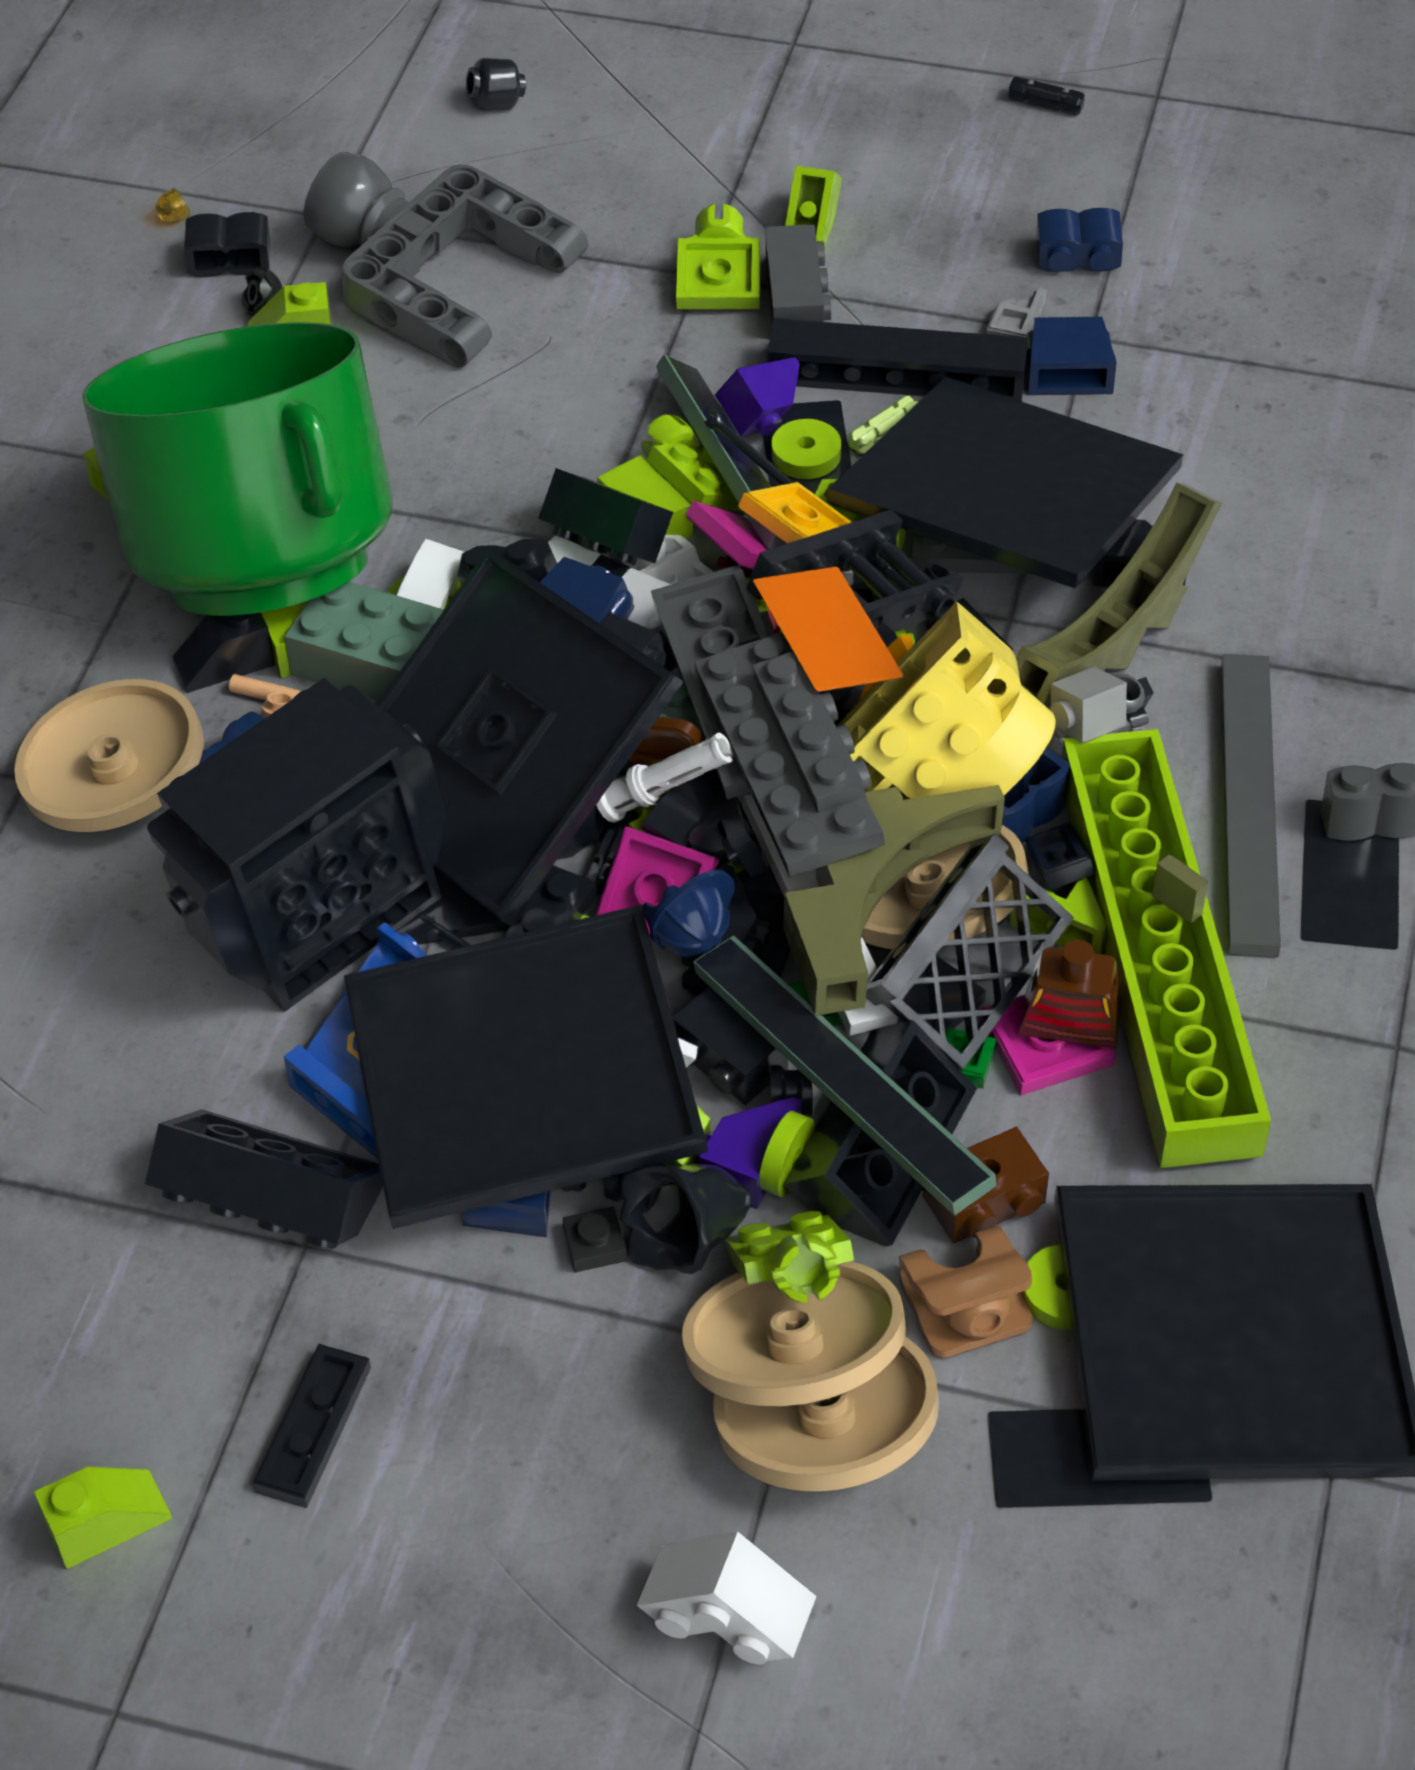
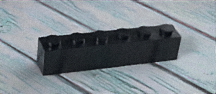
(897, 358)

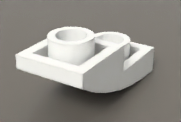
(432, 574)

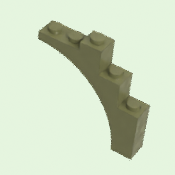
(1138, 599)
(829, 920)

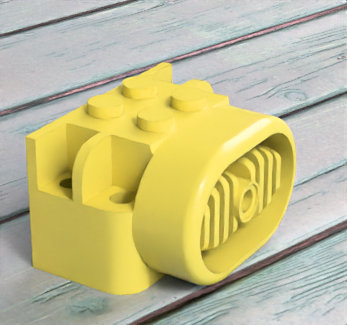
(953, 716)

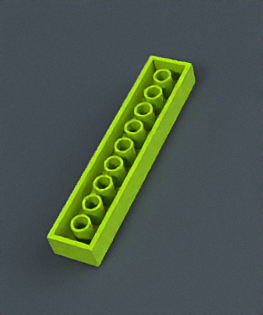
(1171, 972)

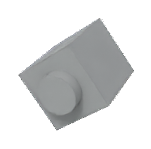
(1089, 704)

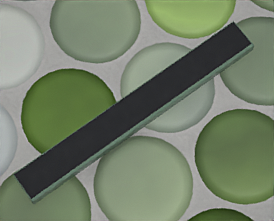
(735, 467)
(846, 1076)

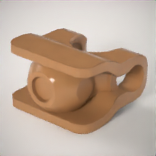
(969, 1303)

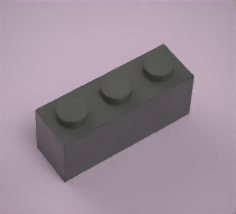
(794, 274)

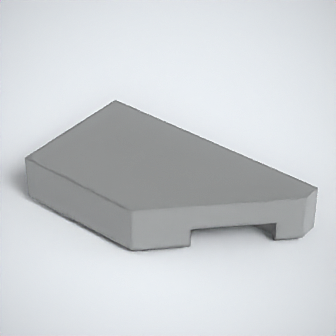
(1017, 317)

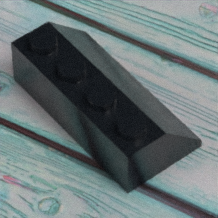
(847, 1171)
(264, 1177)

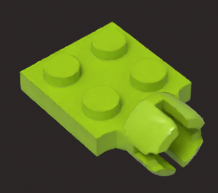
(718, 264)
(686, 463)
(793, 1255)

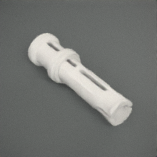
(645, 784)

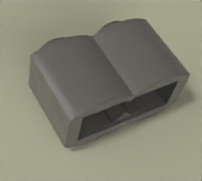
(1369, 802)

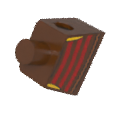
(1073, 996)

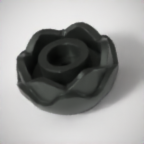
(261, 287)

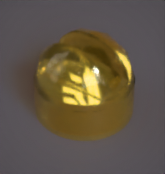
(172, 207)

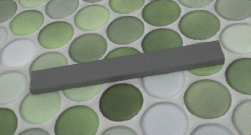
(1249, 807)

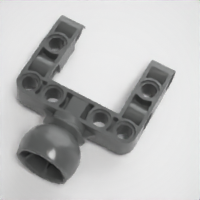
(357, 207)

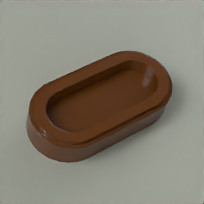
(666, 739)

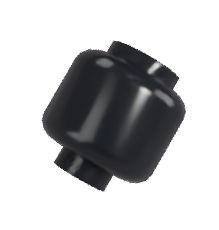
(495, 84)

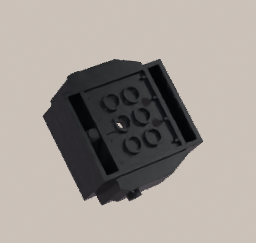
(303, 840)

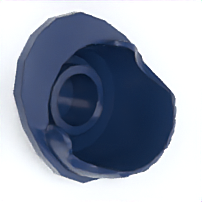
(692, 916)

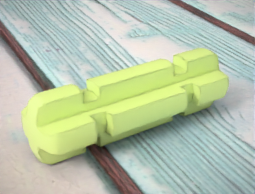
(864, 437)

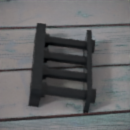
(853, 549)

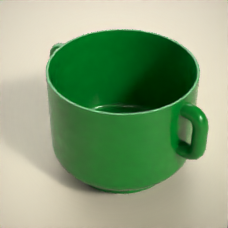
(243, 465)

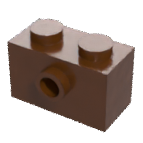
(1019, 1188)

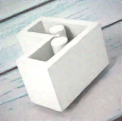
(729, 1590)

